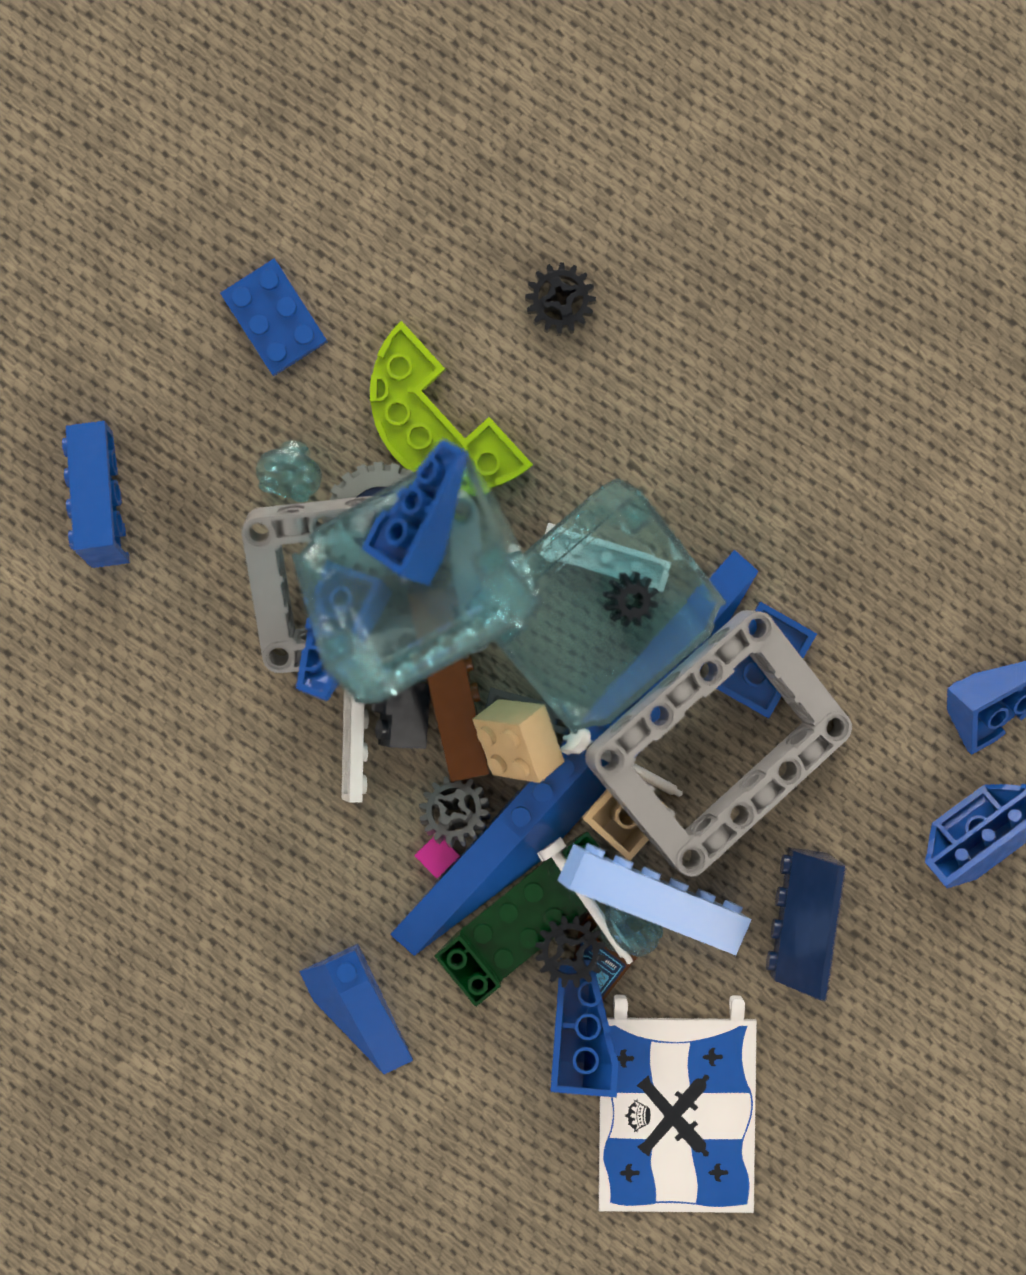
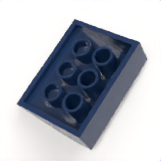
(806, 921)

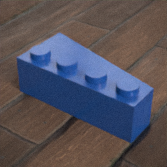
(93, 494)

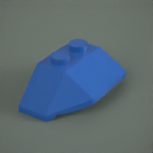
(977, 833)

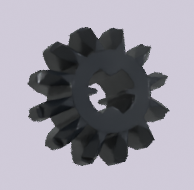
(641, 592)

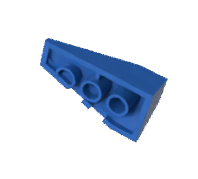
(417, 527)
(354, 1002)

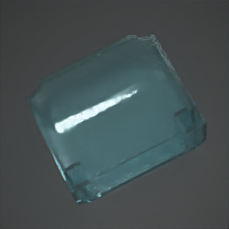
(391, 631)
(571, 647)

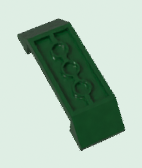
(509, 928)

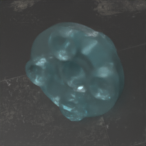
(289, 472)
(631, 932)

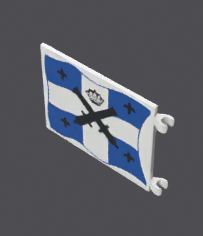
(680, 1115)

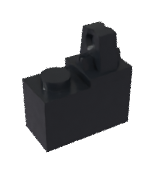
(404, 718)

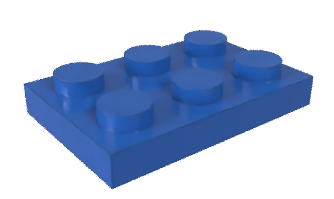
(273, 317)
(748, 681)

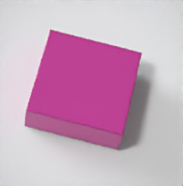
(437, 856)

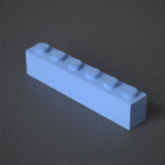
(654, 899)

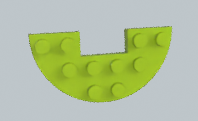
(415, 426)

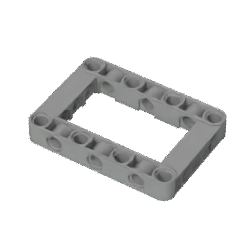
(268, 574)
(760, 787)

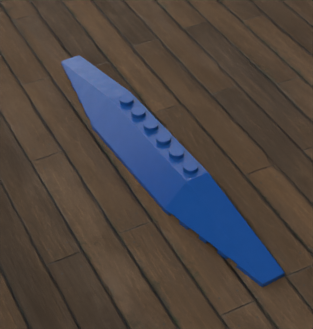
(536, 812)

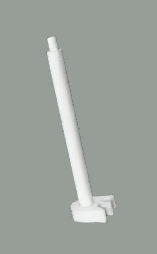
(581, 741)
(554, 850)

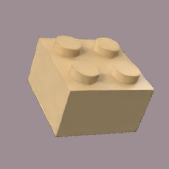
(518, 740)

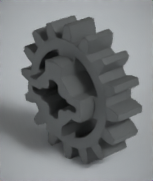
(447, 822)

